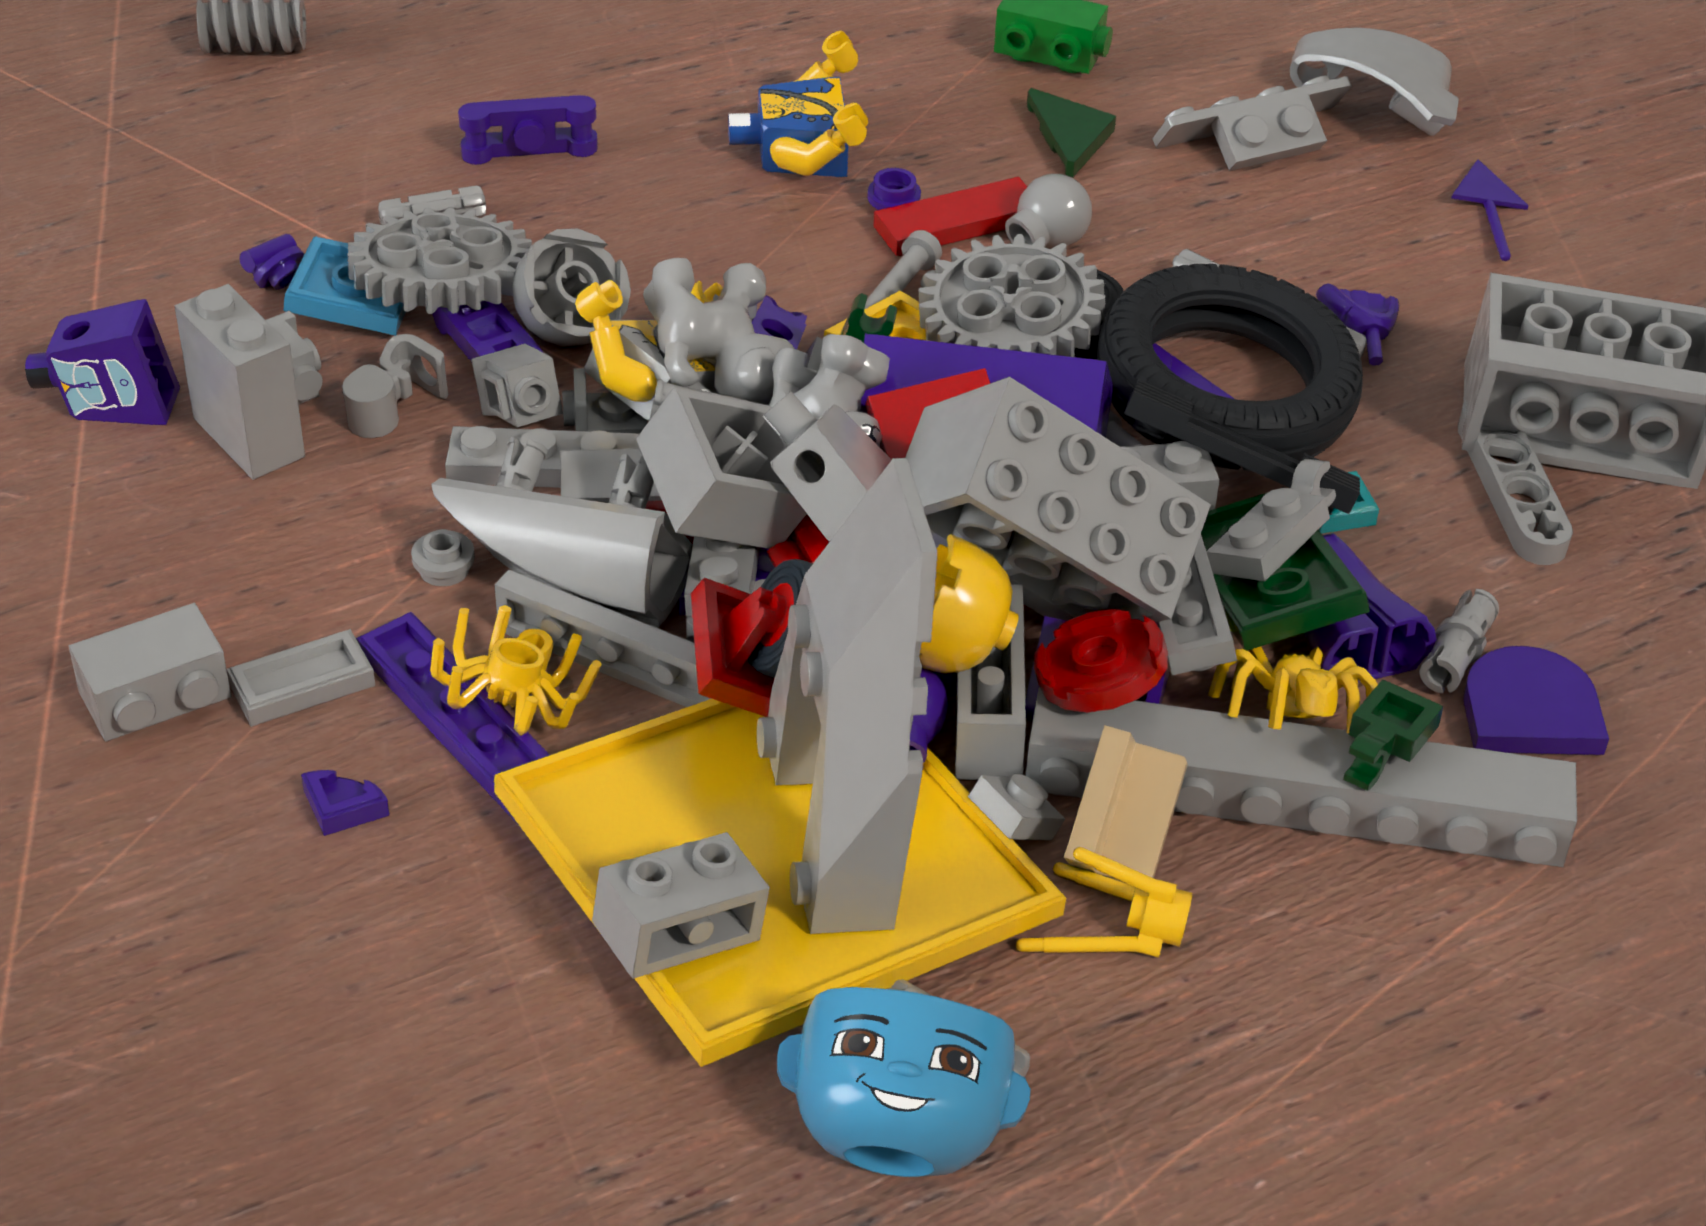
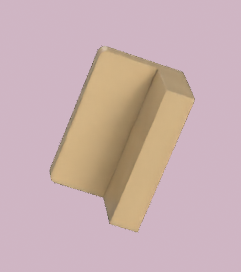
(1127, 803)

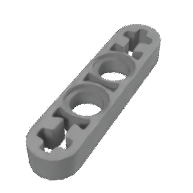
(1519, 517)

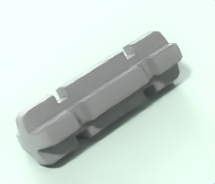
(467, 199)

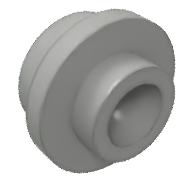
(443, 557)

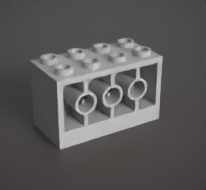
(1589, 380)
(1054, 504)

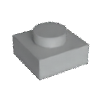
(1017, 806)

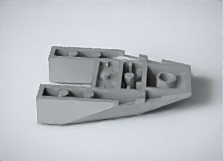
(849, 706)

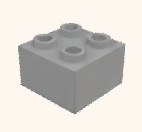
(716, 469)

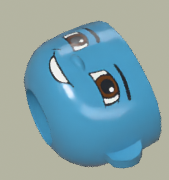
(902, 1079)

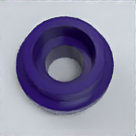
(893, 188)

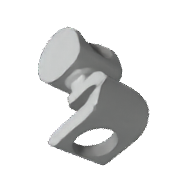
(373, 391)

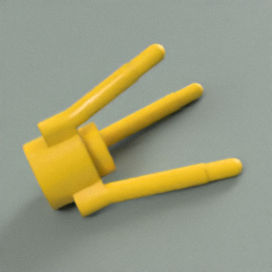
(1155, 909)

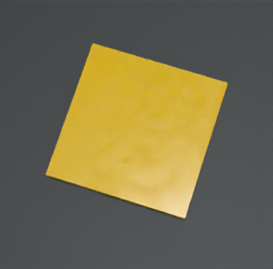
(704, 777)

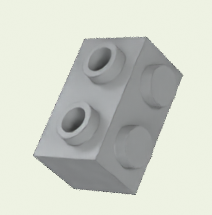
(679, 904)

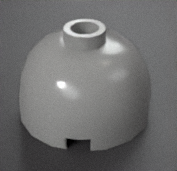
(553, 277)

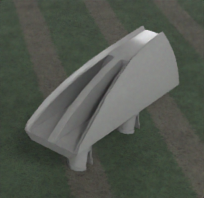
(584, 547)

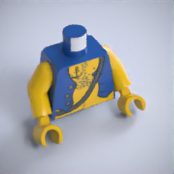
(805, 121)

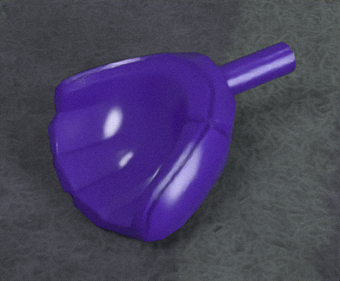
(1363, 312)

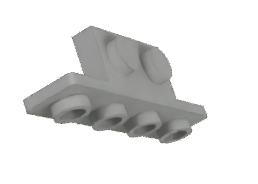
(1259, 128)

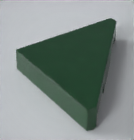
(1070, 128)

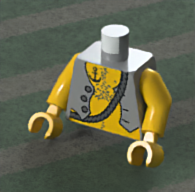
(628, 352)

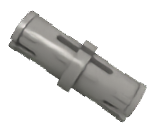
(1459, 640)

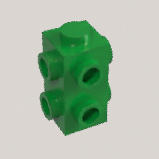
(1053, 32)

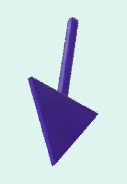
(1485, 187)

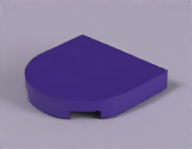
(1533, 704)

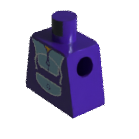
(109, 366)

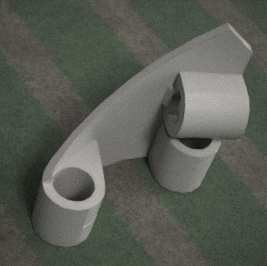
(1408, 65)

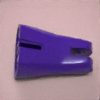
(1383, 641)

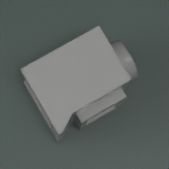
(517, 385)

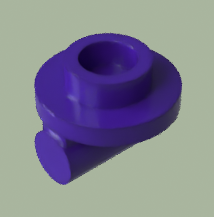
(273, 261)

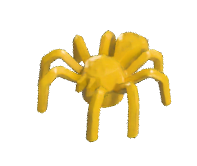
(513, 672)
(1295, 685)

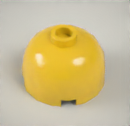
(968, 608)

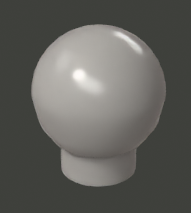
(1051, 208)

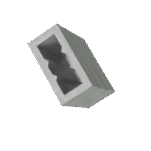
(240, 380)

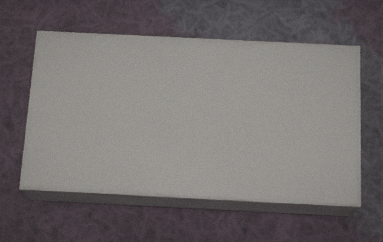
(300, 677)

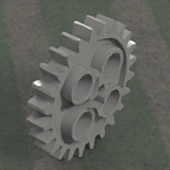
(437, 259)
(1013, 298)

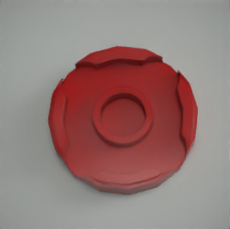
(1101, 661)

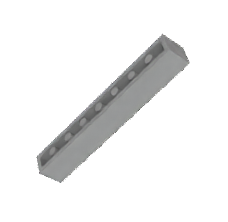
(1295, 775)

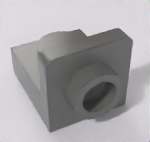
(598, 410)

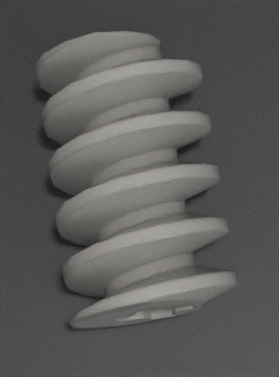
(251, 22)

